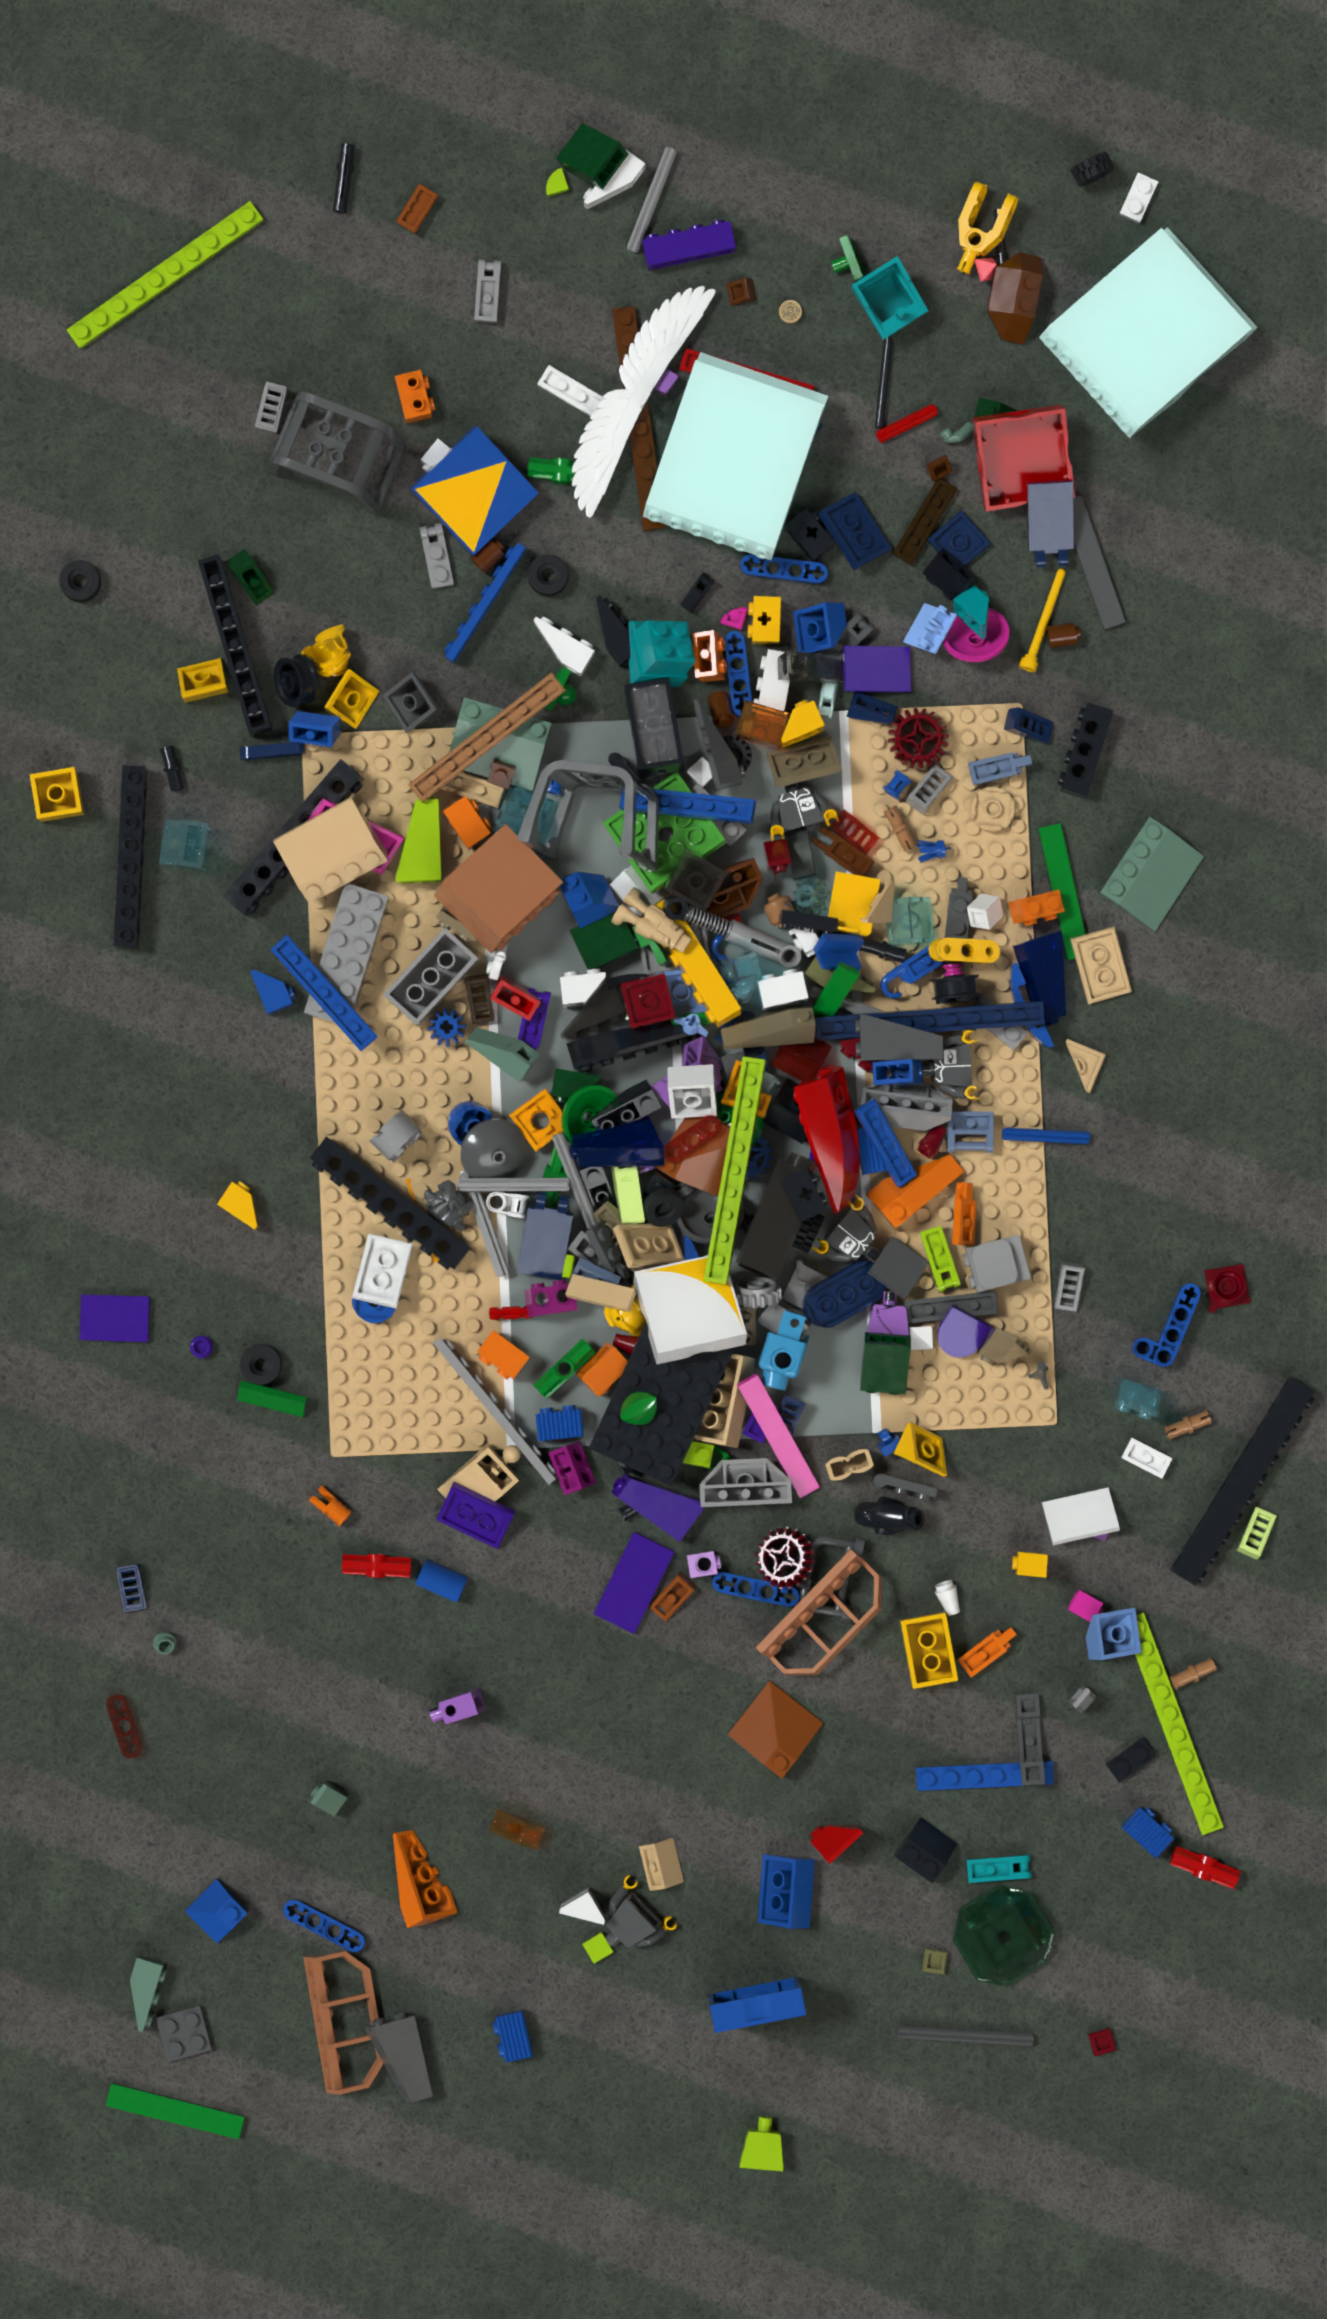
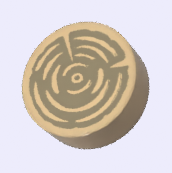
(790, 312)

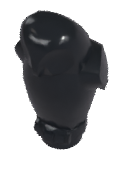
(888, 1516)

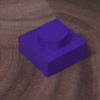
(753, 1430)

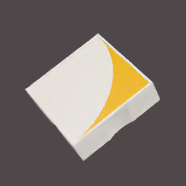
(686, 1312)

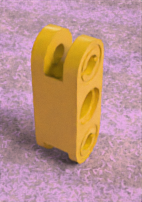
(951, 950)

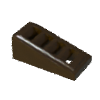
(470, 990)

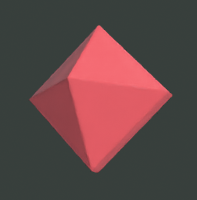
(986, 268)

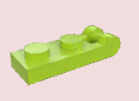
(939, 1258)

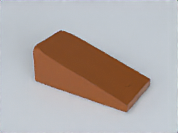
(673, 1596)

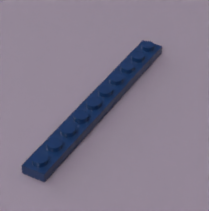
(939, 1018)

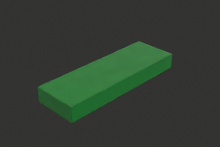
(835, 990)
(271, 1398)

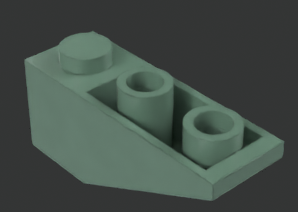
(505, 1052)
(144, 1985)

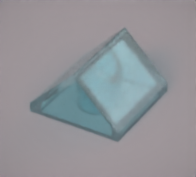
(910, 922)

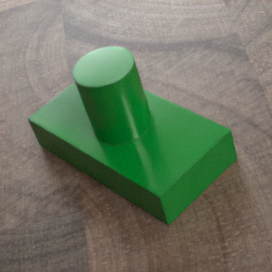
(850, 260)

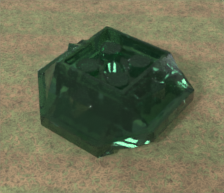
(997, 1911)

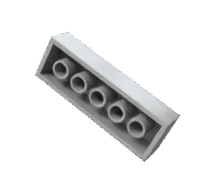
(350, 945)

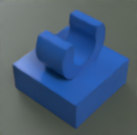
(888, 1442)

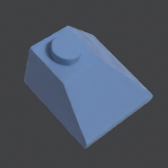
(1113, 1635)

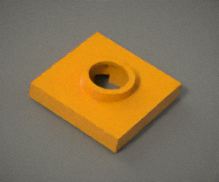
(523, 1118)

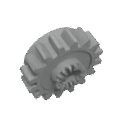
(757, 1292)

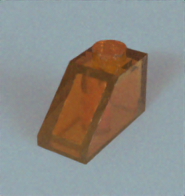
(517, 1829)

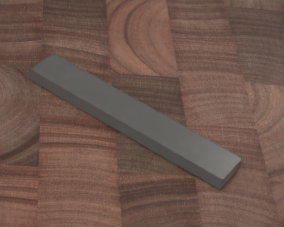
(1095, 568)

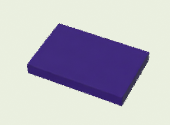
(876, 669)
(114, 1318)
(475, 1515)

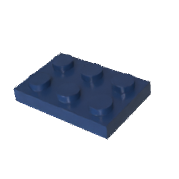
(854, 531)

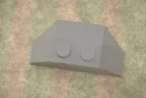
(910, 1105)
(745, 1484)

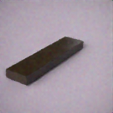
(924, 521)

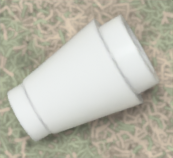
(948, 1597)

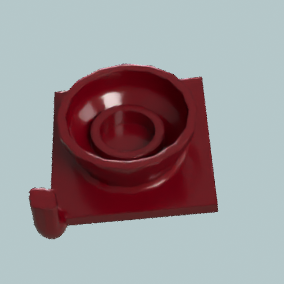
(1226, 1287)

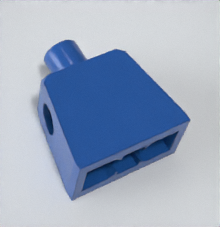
(902, 1072)

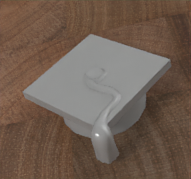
(800, 1282)

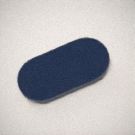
(842, 1295)

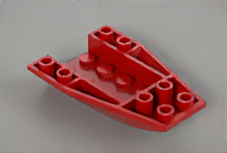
(831, 1132)

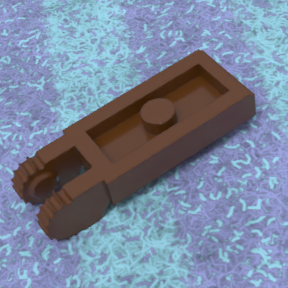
(844, 853)

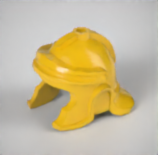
(329, 652)
(627, 1321)

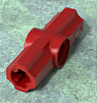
(376, 1565)
(1205, 1867)

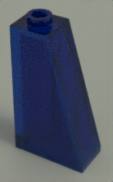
(1043, 970)
(619, 1146)

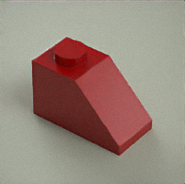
(515, 997)

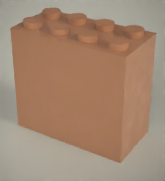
(499, 889)

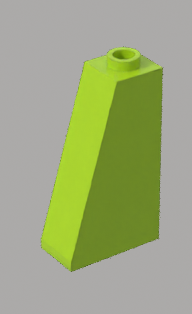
(422, 846)

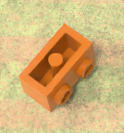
(413, 396)
(708, 655)
(467, 822)
(1037, 906)
(503, 1355)
(602, 1370)

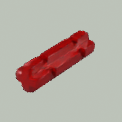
(512, 1312)

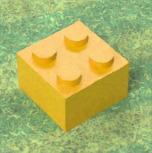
(57, 794)

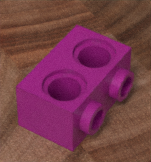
(551, 1303)
(572, 1467)

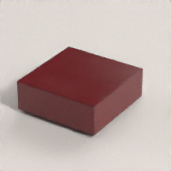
(1102, 2041)

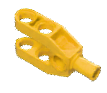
(988, 240)

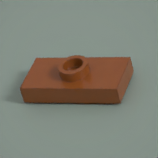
(417, 209)

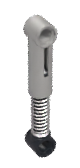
(734, 932)

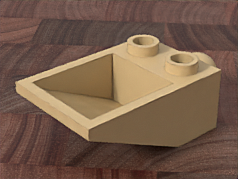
(483, 1476)

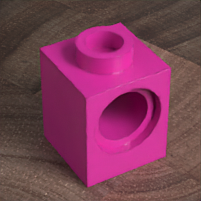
(1085, 1605)

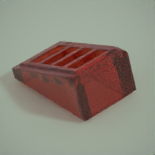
(859, 826)

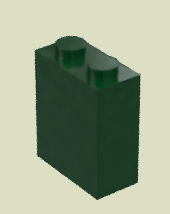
(592, 156)
(604, 942)
(885, 1363)

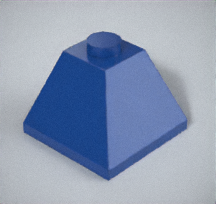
(819, 626)
(217, 1911)

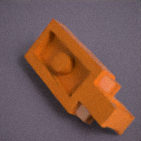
(964, 1215)
(986, 1651)

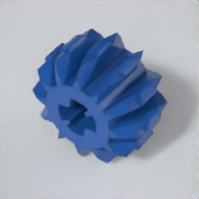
(452, 1022)

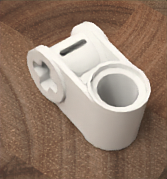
(510, 1204)

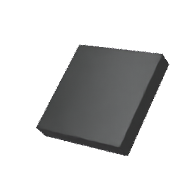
(898, 1267)

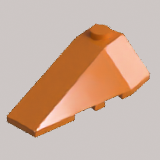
(901, 1202)
(420, 1891)

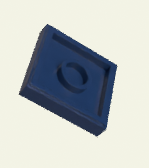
(960, 539)

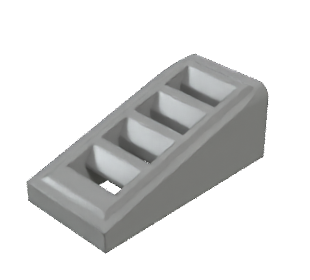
(264, 405)
(918, 804)
(1078, 1278)
(1082, 1699)

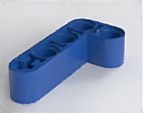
(1171, 1323)

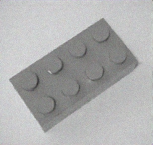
(431, 977)

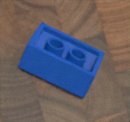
(786, 1891)

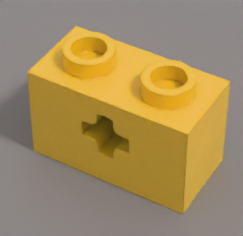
(770, 608)

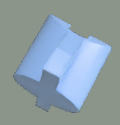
(691, 1025)

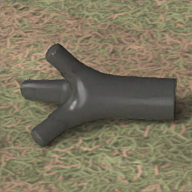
(1040, 1373)

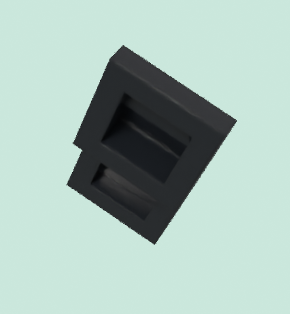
(615, 981)

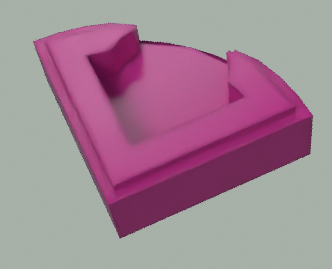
(735, 618)

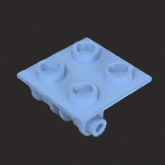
(930, 628)

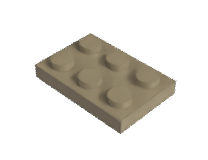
(803, 762)

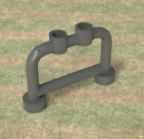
(856, 1546)

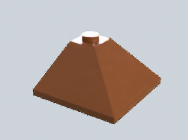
(704, 1166)
(775, 1729)

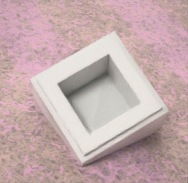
(700, 772)
(921, 1338)

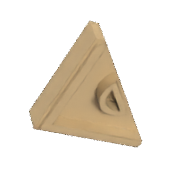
(882, 905)
(1086, 1062)

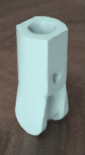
(827, 695)

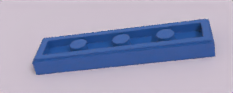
(885, 1142)

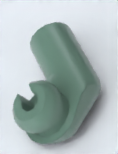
(957, 436)

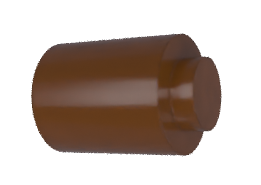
(488, 555)
(1063, 635)
(720, 709)

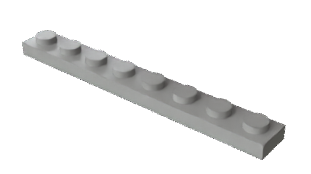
(490, 1402)

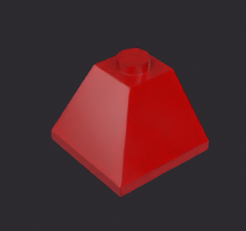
(834, 1839)

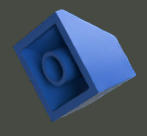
(588, 897)

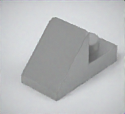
(582, 1248)

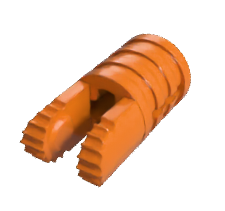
(335, 1508)

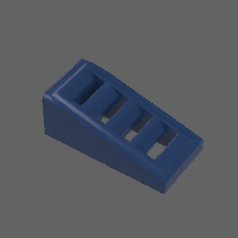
(864, 707)
(1015, 722)
(800, 1405)
(138, 1577)

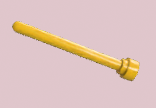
(1029, 661)

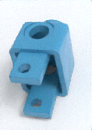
(784, 1341)

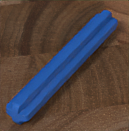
(1044, 1135)

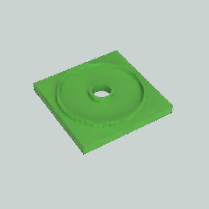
(688, 832)

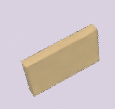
(1100, 965)
(648, 1245)

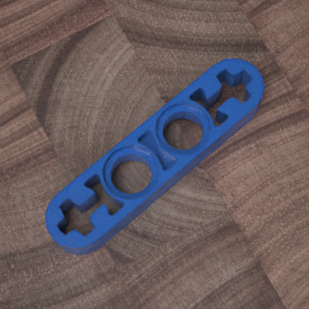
(783, 573)
(735, 675)
(756, 1586)
(322, 1928)

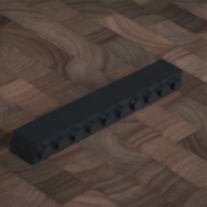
(1242, 1481)

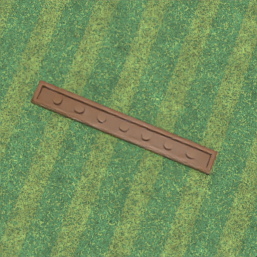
(486, 737)

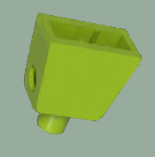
(762, 2147)

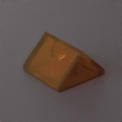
(761, 725)

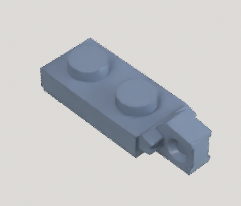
(997, 767)

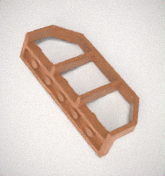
(816, 1598)
(322, 2019)

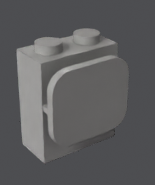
(996, 1264)

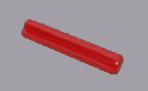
(906, 423)

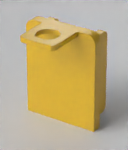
(851, 902)

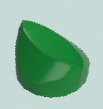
(639, 1408)

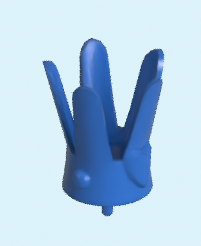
(934, 850)

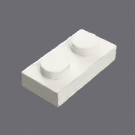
(1138, 198)
(1146, 1458)

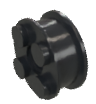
(296, 680)
(953, 987)

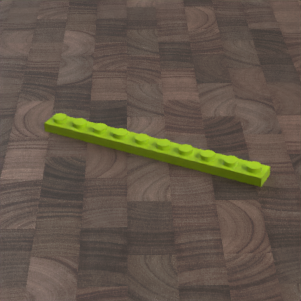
(165, 275)
(734, 1170)
(1176, 1731)

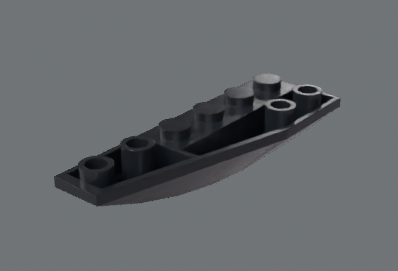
(624, 1044)

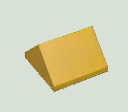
(202, 680)
(351, 699)
(922, 1449)

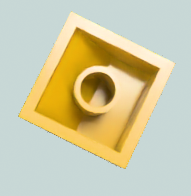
(802, 724)

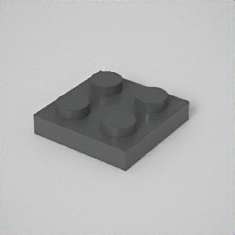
(184, 2033)

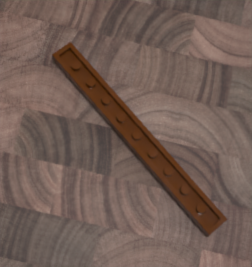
(641, 433)

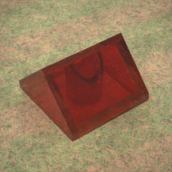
(801, 1060)

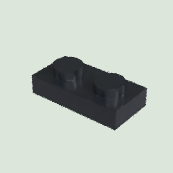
(1130, 1760)

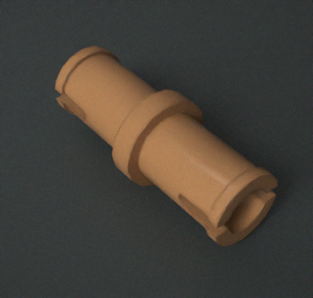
(900, 828)
(1187, 1425)
(1193, 1673)

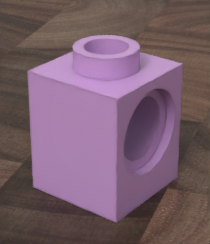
(693, 1564)

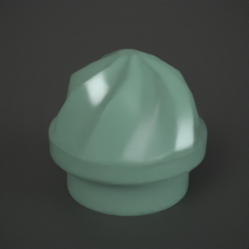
(164, 1642)

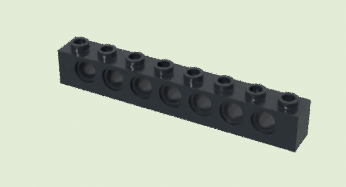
(235, 645)
(130, 857)
(236, 893)
(329, 1149)

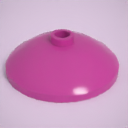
(961, 639)

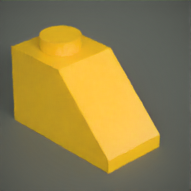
(240, 1204)
(1030, 1564)

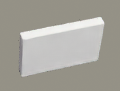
(382, 1271)
(1080, 1516)

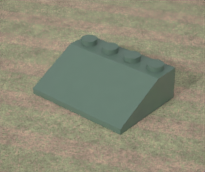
(521, 748)
(1151, 874)

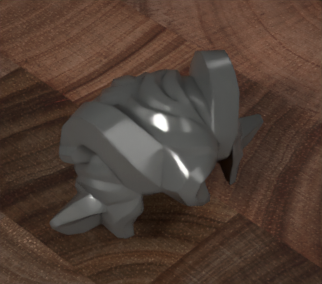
(448, 1205)

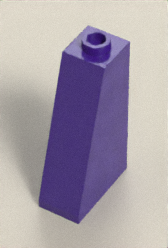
(664, 1507)

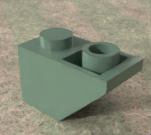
(328, 1797)

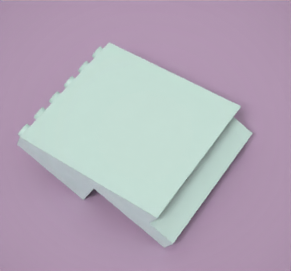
(1147, 331)
(735, 456)

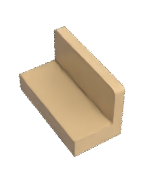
(661, 1864)

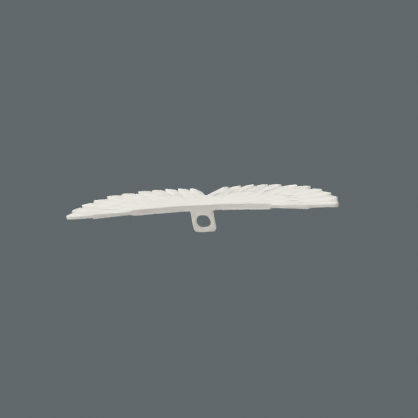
(620, 408)

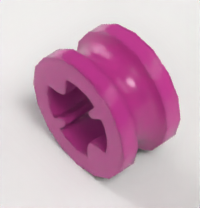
(953, 969)

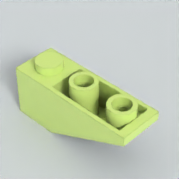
(628, 1194)

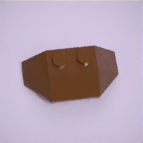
(1015, 296)
(736, 889)

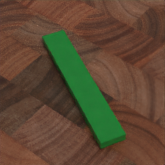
(1061, 879)
(175, 2110)

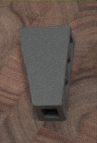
(892, 1041)
(402, 2055)

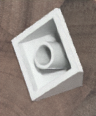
(626, 881)
(583, 1907)

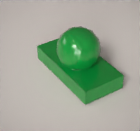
(568, 696)

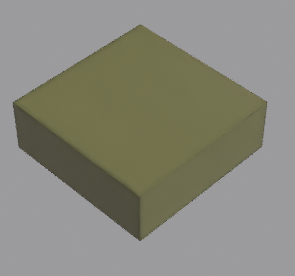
(934, 1961)

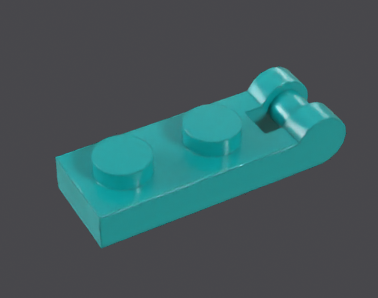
(998, 1868)

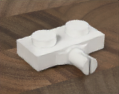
(494, 967)

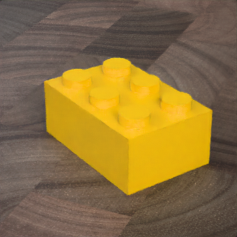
(928, 1650)

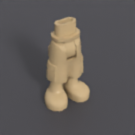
(654, 924)

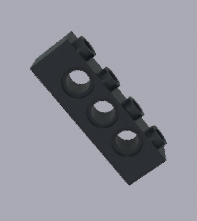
(1101, 719)

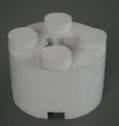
(396, 1135)

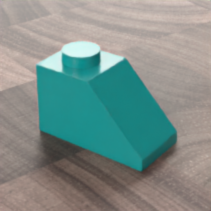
(973, 610)

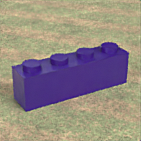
(688, 245)

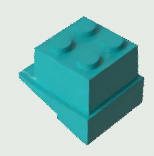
(889, 298)
(660, 651)

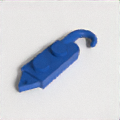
(909, 971)

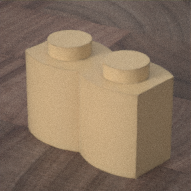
(855, 1462)

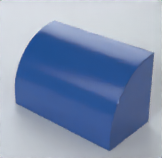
(441, 1580)

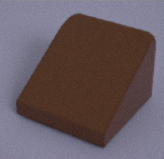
(741, 291)
(938, 468)

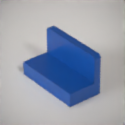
(838, 947)

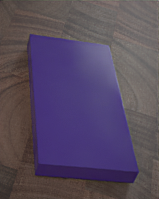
(633, 1582)

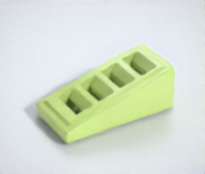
(1247, 1550)

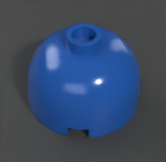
(464, 1117)

